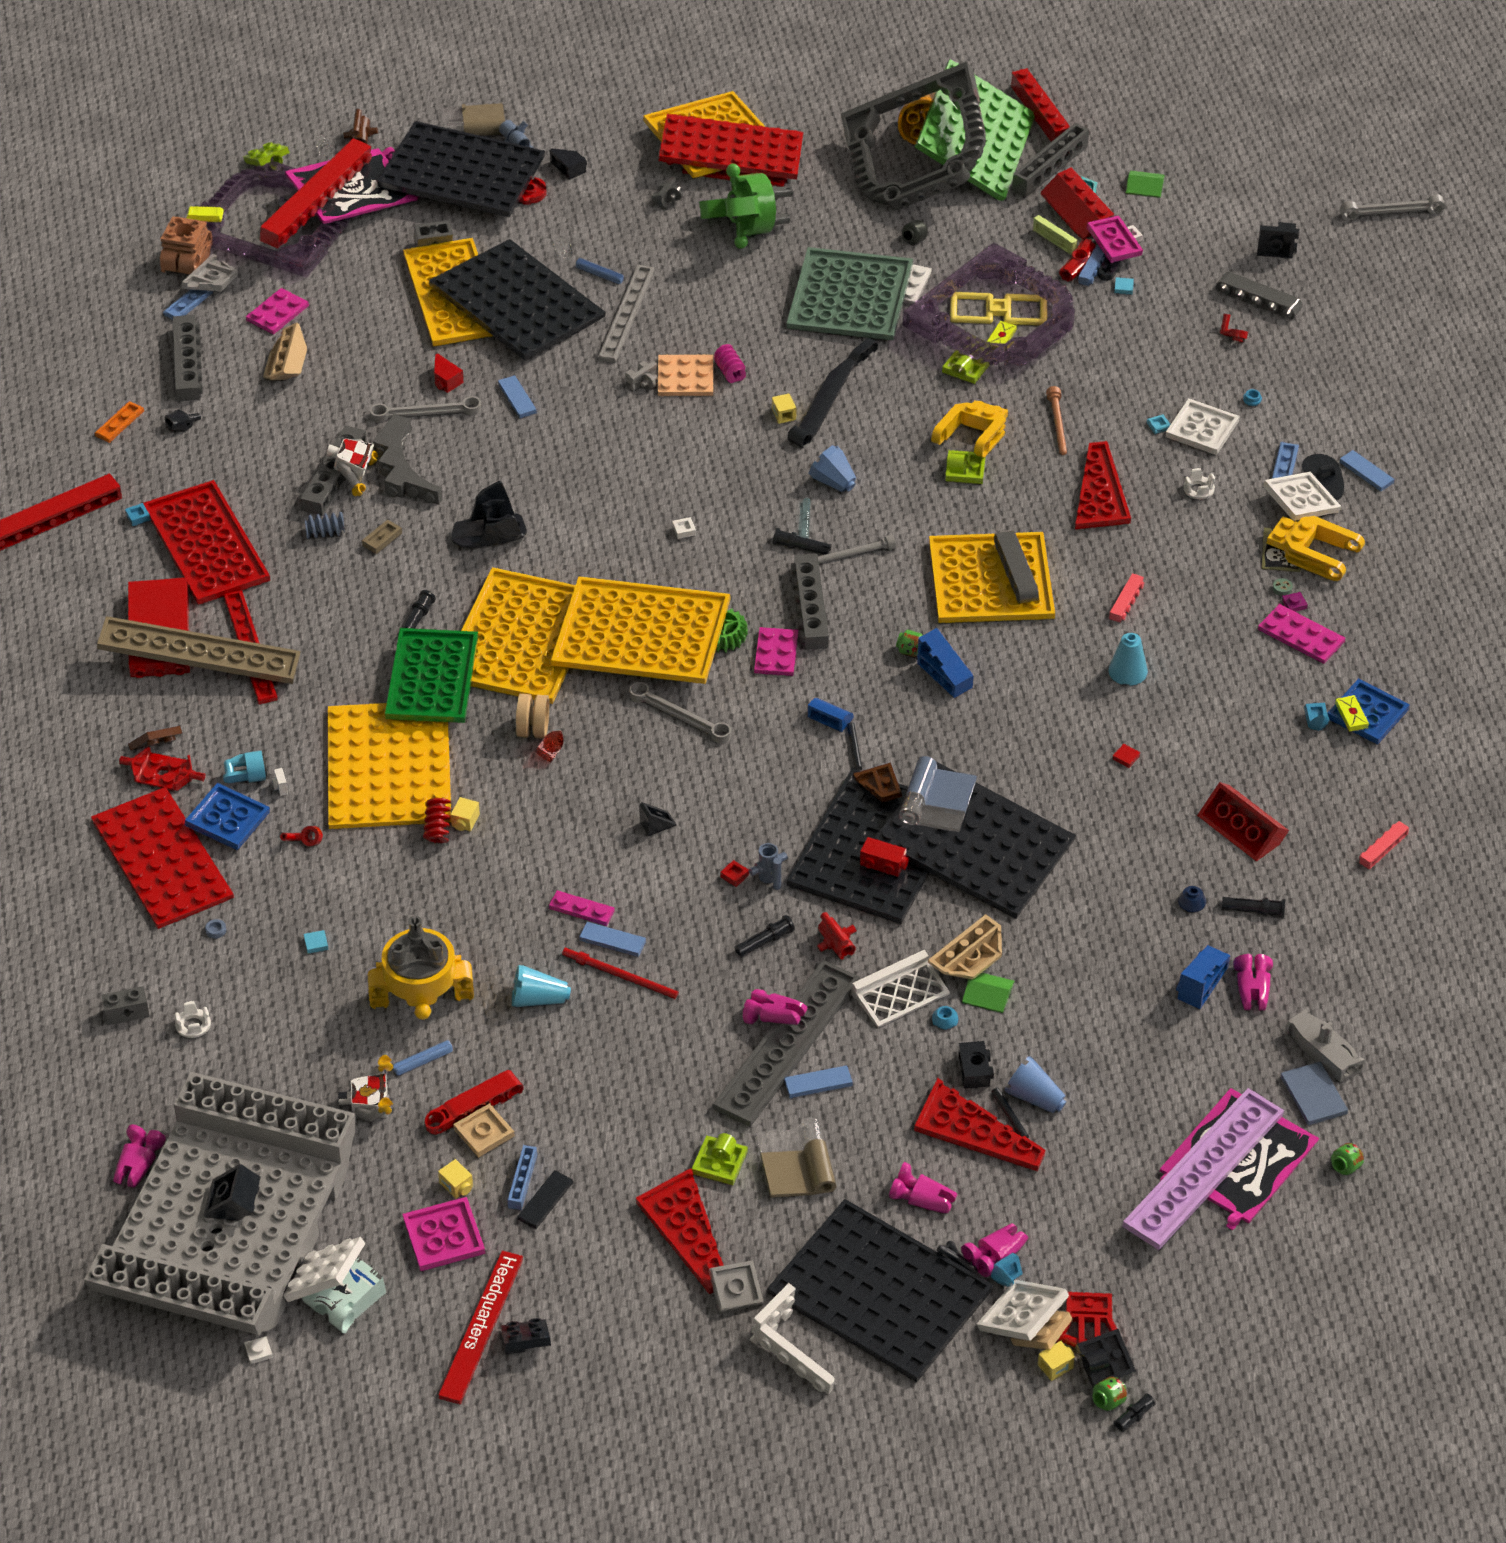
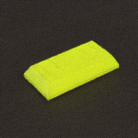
(206, 214)

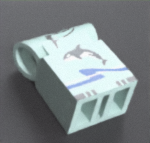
(351, 1298)

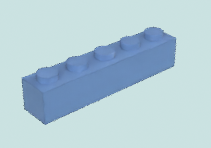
(1092, 266)
(522, 1177)

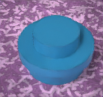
(1252, 397)

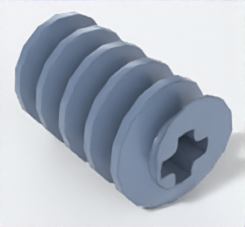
(324, 525)

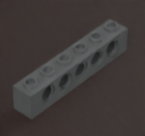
(1050, 159)
(186, 358)
(326, 479)
(811, 601)

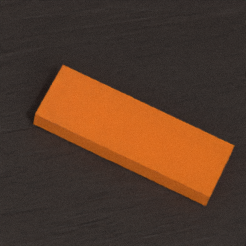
(119, 422)

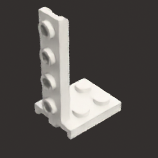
(765, 1333)

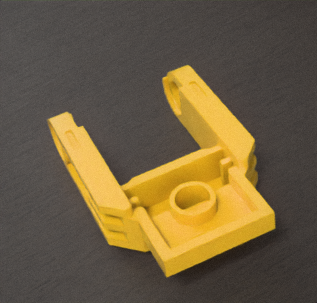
(975, 415)
(1297, 536)

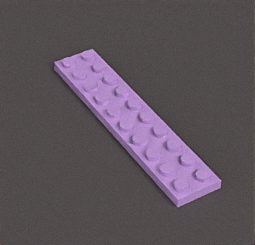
(1202, 1169)

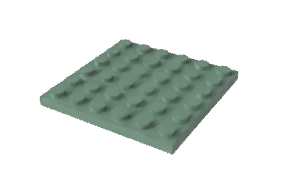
(850, 293)

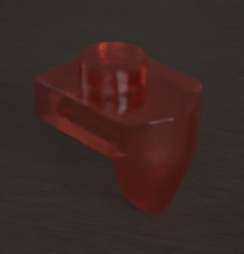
(550, 745)

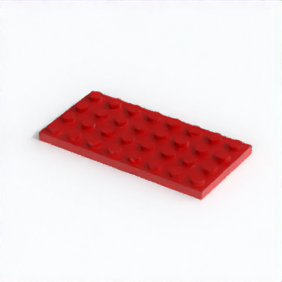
(723, 143)
(206, 542)
(162, 857)

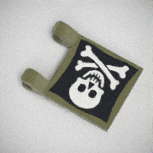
(1273, 557)

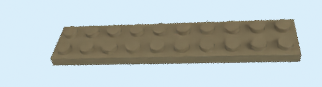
(198, 650)

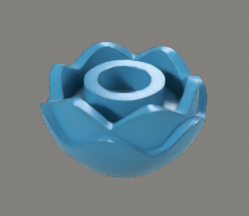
(945, 1023)

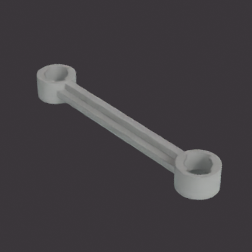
(1392, 207)
(426, 409)
(679, 712)

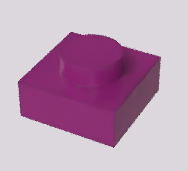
(1295, 601)

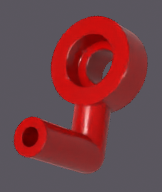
(1238, 335)
(304, 836)

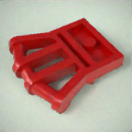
(1088, 1308)

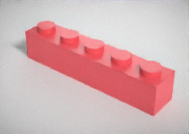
(1126, 598)
(1383, 845)

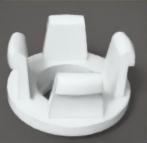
(1196, 478)
(194, 1030)

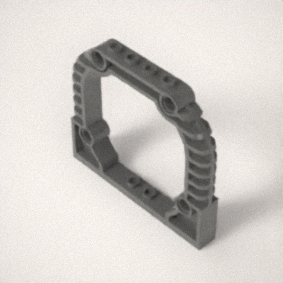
(862, 121)

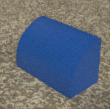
(829, 714)

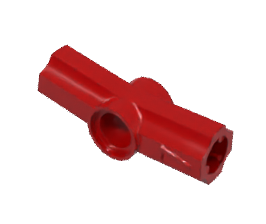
(1078, 260)

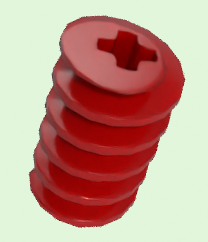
(435, 819)

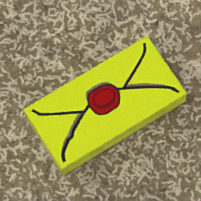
(1002, 333)
(1352, 713)

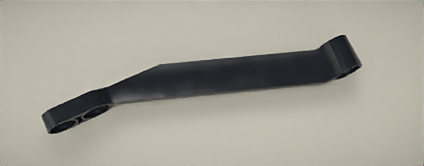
(828, 394)

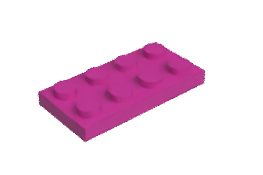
(1301, 633)

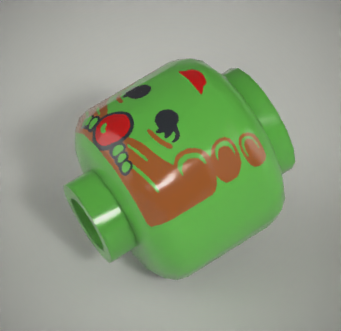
(908, 643)
(1347, 1158)
(1109, 1393)

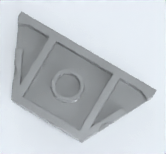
(210, 276)

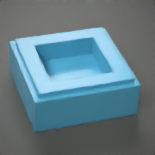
(1124, 285)
(1158, 424)
(316, 941)

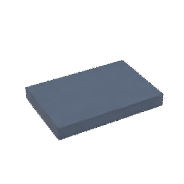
(1314, 1093)

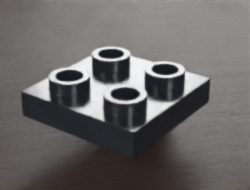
(525, 1335)
(1105, 1357)

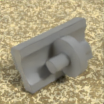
(643, 377)

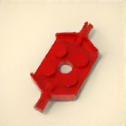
(148, 764)

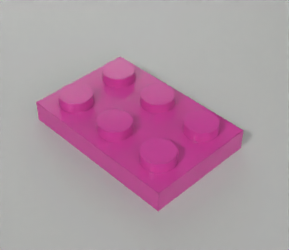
(1114, 239)
(277, 311)
(776, 651)

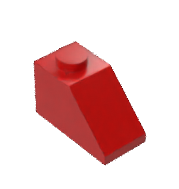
(447, 374)

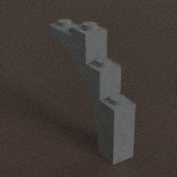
(399, 475)

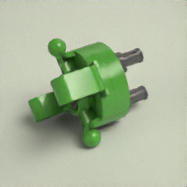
(748, 205)

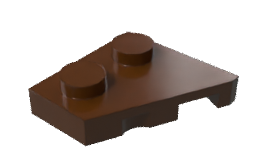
(880, 782)

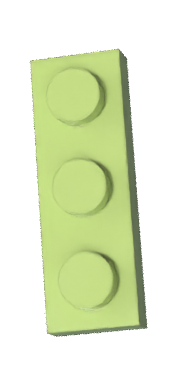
(1054, 234)

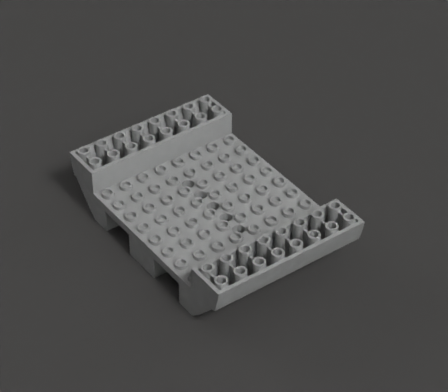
(241, 1282)

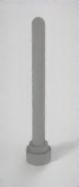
(887, 542)

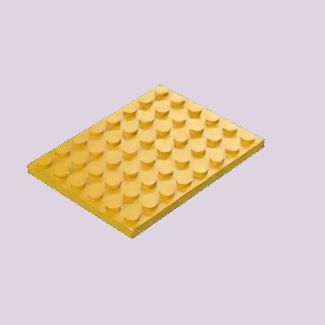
(641, 630)
(517, 633)
(383, 767)

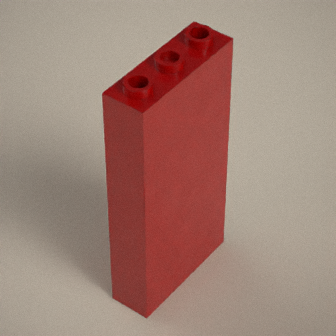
(161, 604)

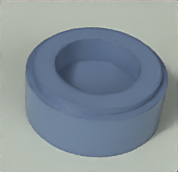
(215, 928)

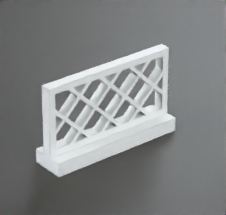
(888, 977)

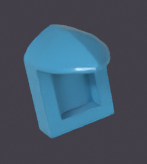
(1316, 716)
(1007, 1270)

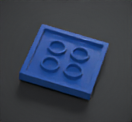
(1379, 708)
(227, 816)

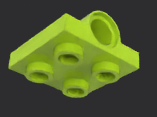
(262, 156)
(964, 367)
(965, 467)
(720, 1159)

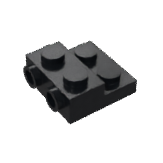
(1278, 240)

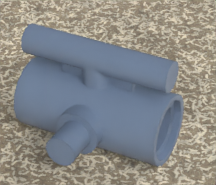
(514, 133)
(769, 865)

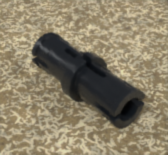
(1134, 1412)

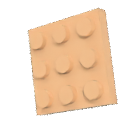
(685, 375)

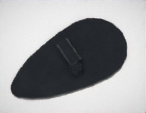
(1326, 472)

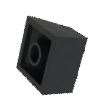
(232, 1194)

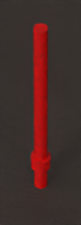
(583, 958)

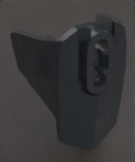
(490, 520)

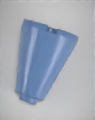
(1036, 1087)

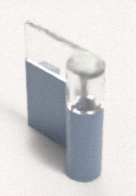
(937, 796)

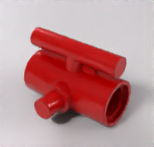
(836, 937)

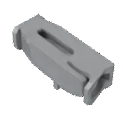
(1324, 1045)

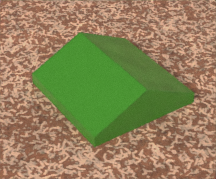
(1145, 184)
(988, 992)

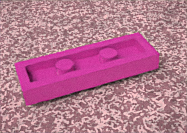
(581, 908)

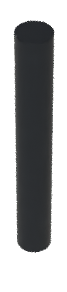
(854, 746)
(1009, 1112)

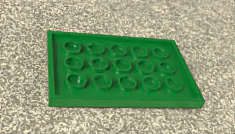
(432, 675)

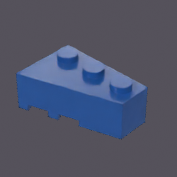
(943, 663)
(1202, 976)

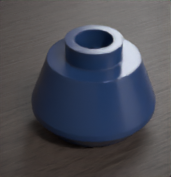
(1192, 899)

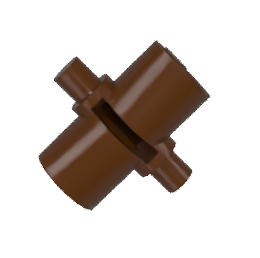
(361, 128)

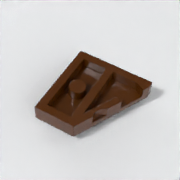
(155, 737)

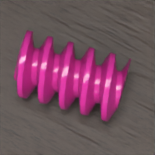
(729, 363)

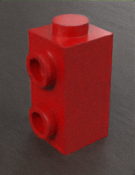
(883, 856)

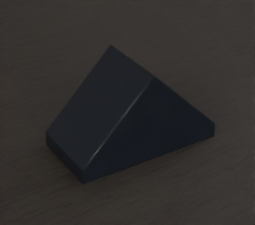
(654, 819)

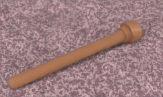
(1054, 395)

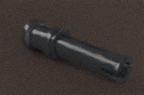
(793, 540)
(419, 609)
(1262, 906)
(772, 932)

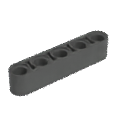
(1259, 294)
(1016, 567)

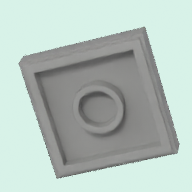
(736, 1286)

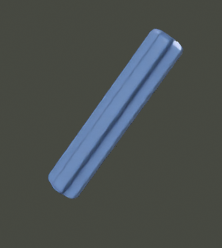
(599, 271)
(422, 1057)

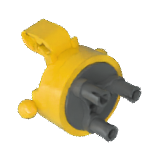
(419, 969)

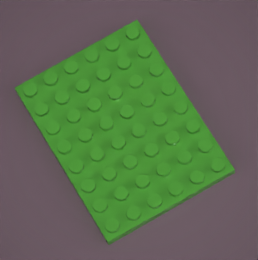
(1006, 131)

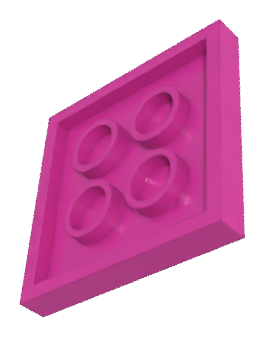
(443, 1234)

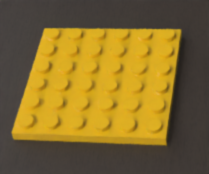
(719, 107)
(974, 584)

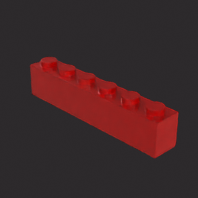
(1036, 100)

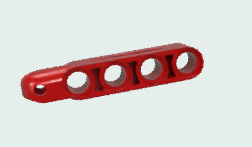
(492, 1091)

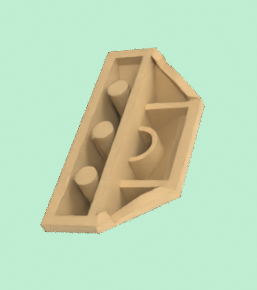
(286, 355)
(971, 950)

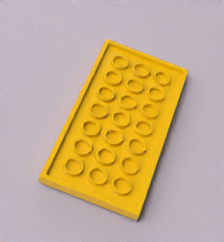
(443, 320)

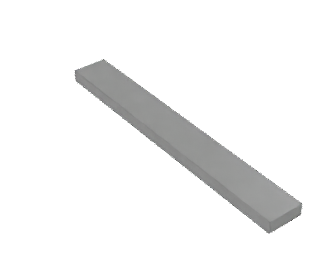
(626, 313)

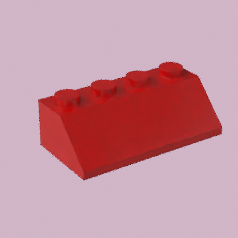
(1075, 201)
(1242, 822)

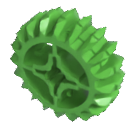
(733, 631)

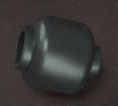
(914, 232)

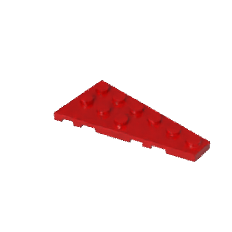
(1101, 494)
(972, 1127)
(683, 1222)

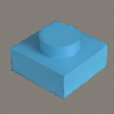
(137, 514)

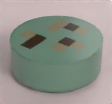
(1282, 587)

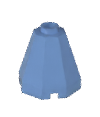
(834, 470)

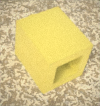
(784, 408)
(465, 814)
(455, 1179)
(1056, 1360)

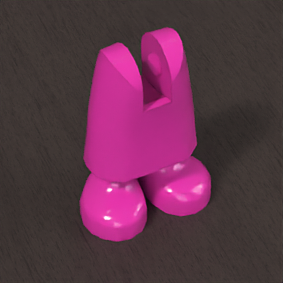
(1250, 987)
(772, 1008)
(135, 1156)
(925, 1192)
(994, 1248)

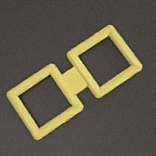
(997, 307)

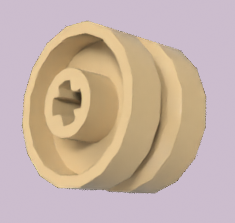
(532, 716)

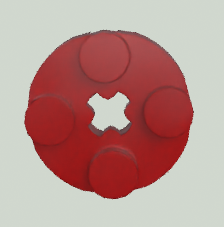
(536, 192)

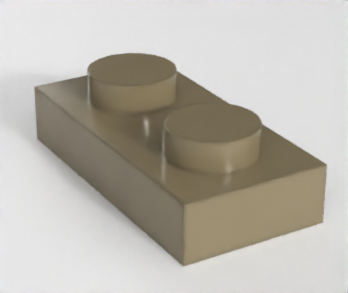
(382, 536)

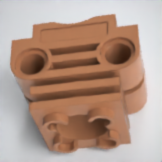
(185, 245)

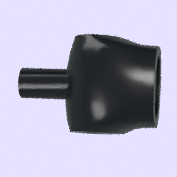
(180, 420)

